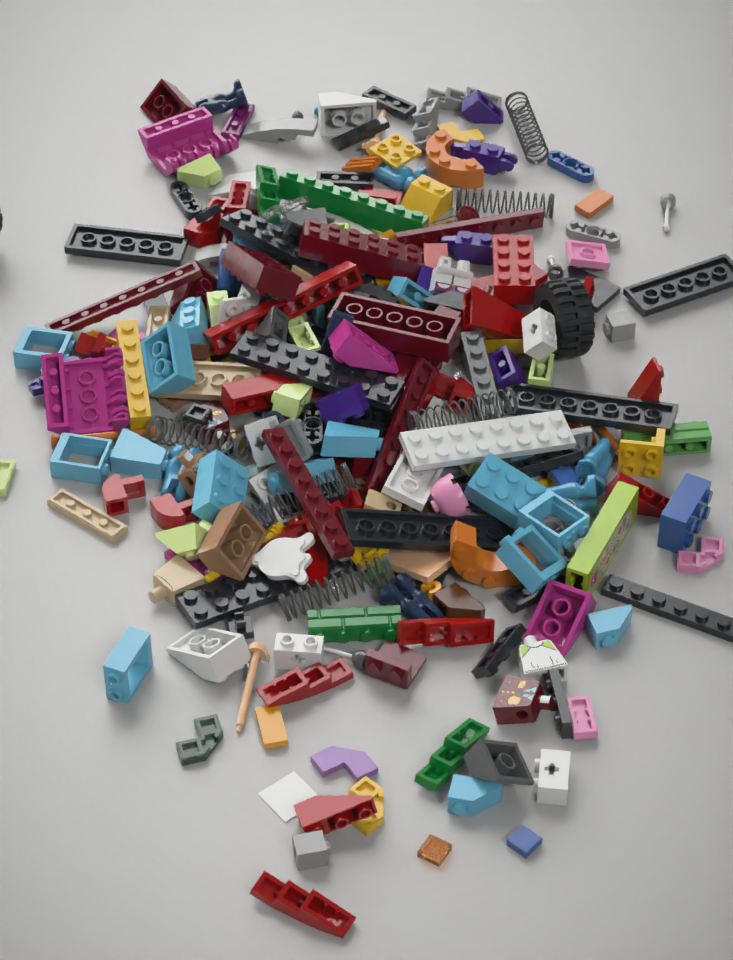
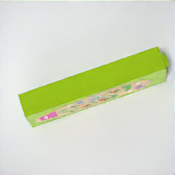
(603, 538)

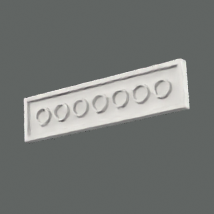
(474, 440)
(416, 486)

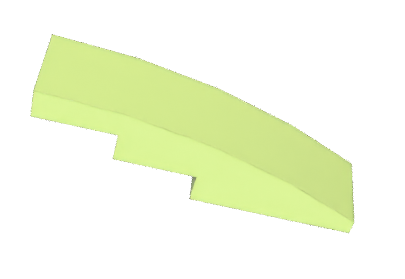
(301, 334)

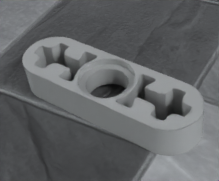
(580, 231)

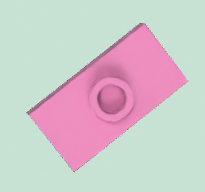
(582, 718)

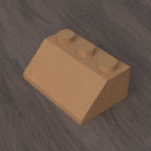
(232, 541)

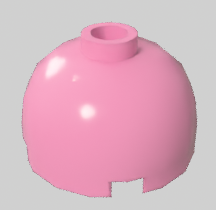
(449, 498)

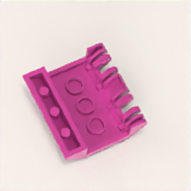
(184, 139)
(85, 393)

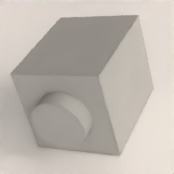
(619, 326)
(311, 850)

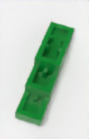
(267, 190)
(449, 757)

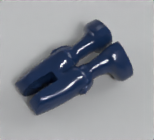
(222, 103)
(415, 608)

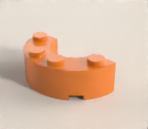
(450, 170)
(477, 564)

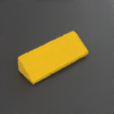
(515, 345)

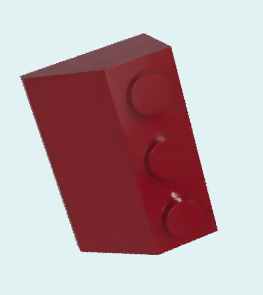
(165, 102)
(194, 289)

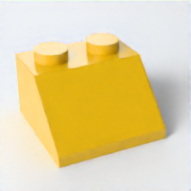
(428, 197)

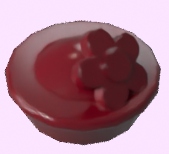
(467, 213)

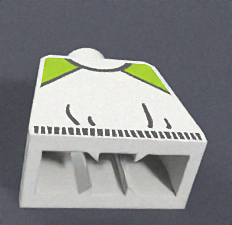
(538, 657)

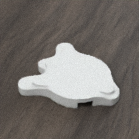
(286, 558)

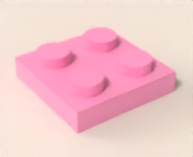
(587, 255)

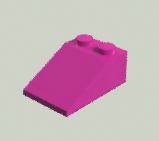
(360, 350)
(561, 615)

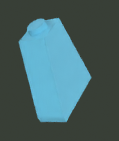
(350, 441)
(138, 456)
(278, 482)

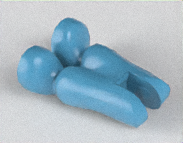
(398, 178)
(597, 462)
(174, 466)
(574, 491)

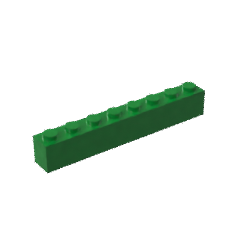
(349, 204)

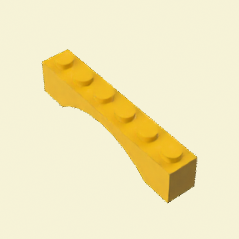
(136, 386)

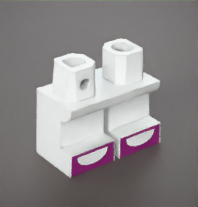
(447, 278)

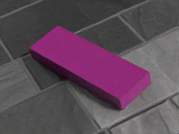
(237, 121)

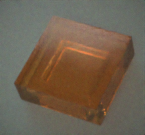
(434, 850)

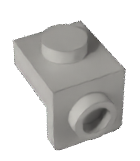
(583, 438)

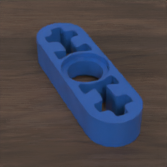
(579, 171)

